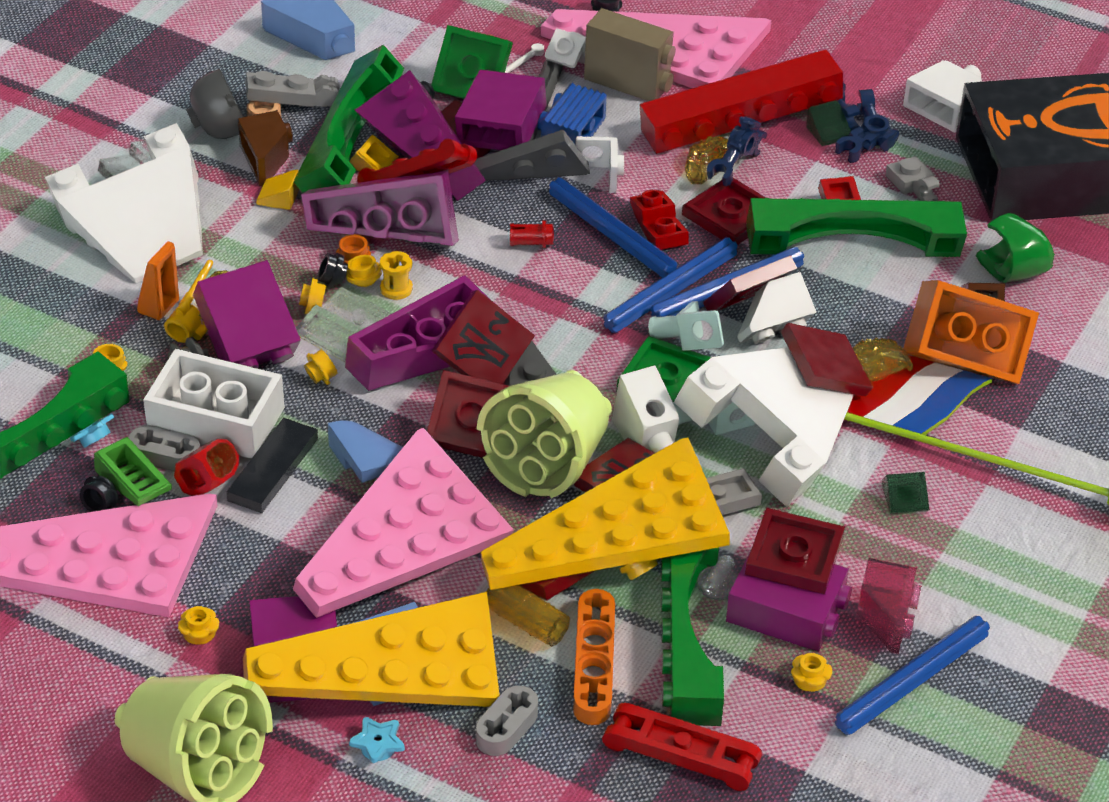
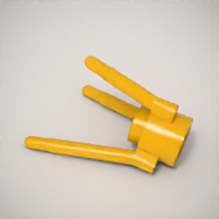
(185, 319)

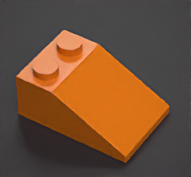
(970, 331)

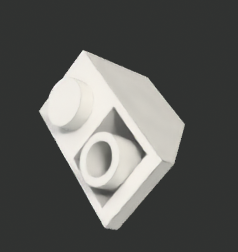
(774, 306)

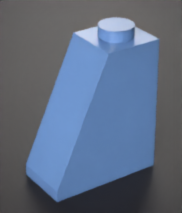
(310, 25)

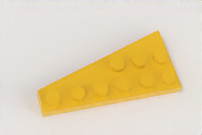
(404, 657)

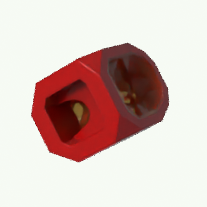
(206, 467)

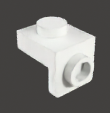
(566, 48)

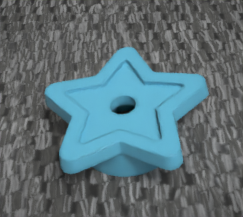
(93, 432)
(381, 749)

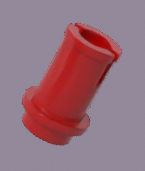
(532, 234)

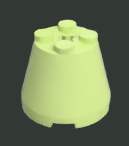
(543, 432)
(198, 733)

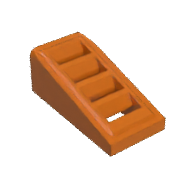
(159, 284)

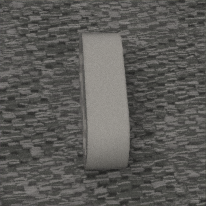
(163, 446)
(501, 715)

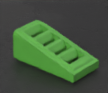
(126, 452)

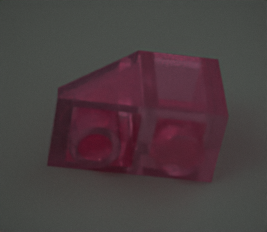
(886, 599)

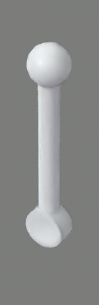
(536, 50)

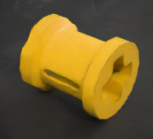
(396, 275)

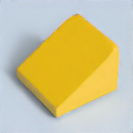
(373, 155)
(279, 191)

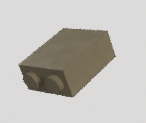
(628, 55)

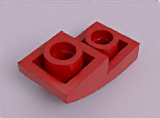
(658, 219)

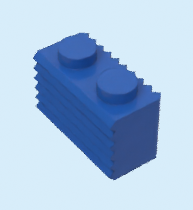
(575, 111)

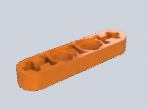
(594, 655)

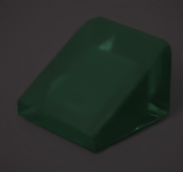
(827, 122)
(906, 492)

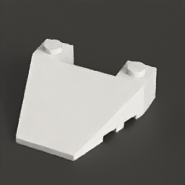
(138, 208)
(780, 402)

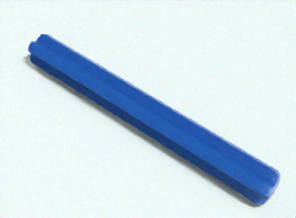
(612, 227)
(670, 285)
(675, 304)
(911, 675)

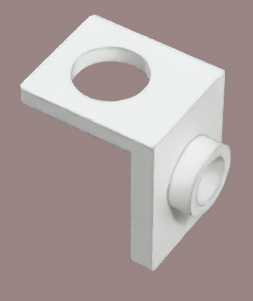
(608, 159)

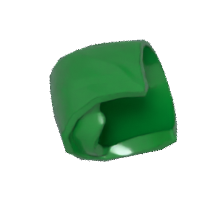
(1021, 252)

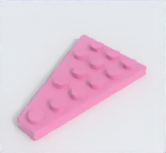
(705, 45)
(403, 527)
(110, 556)

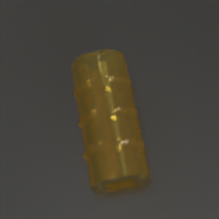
(529, 613)

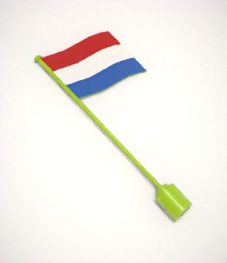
(926, 397)

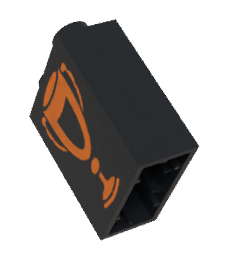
(1038, 145)

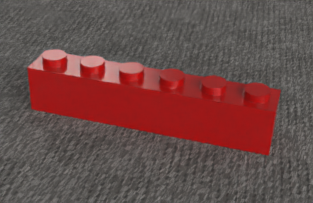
(755, 94)

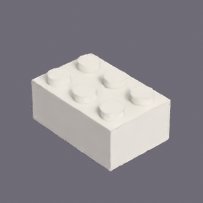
(215, 401)

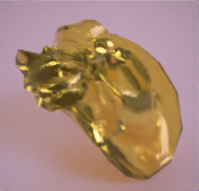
(701, 155)
(881, 357)

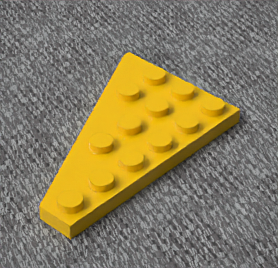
(634, 517)

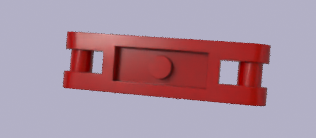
(448, 156)
(683, 745)

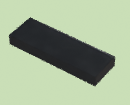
(272, 465)

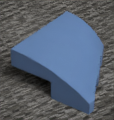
(361, 449)

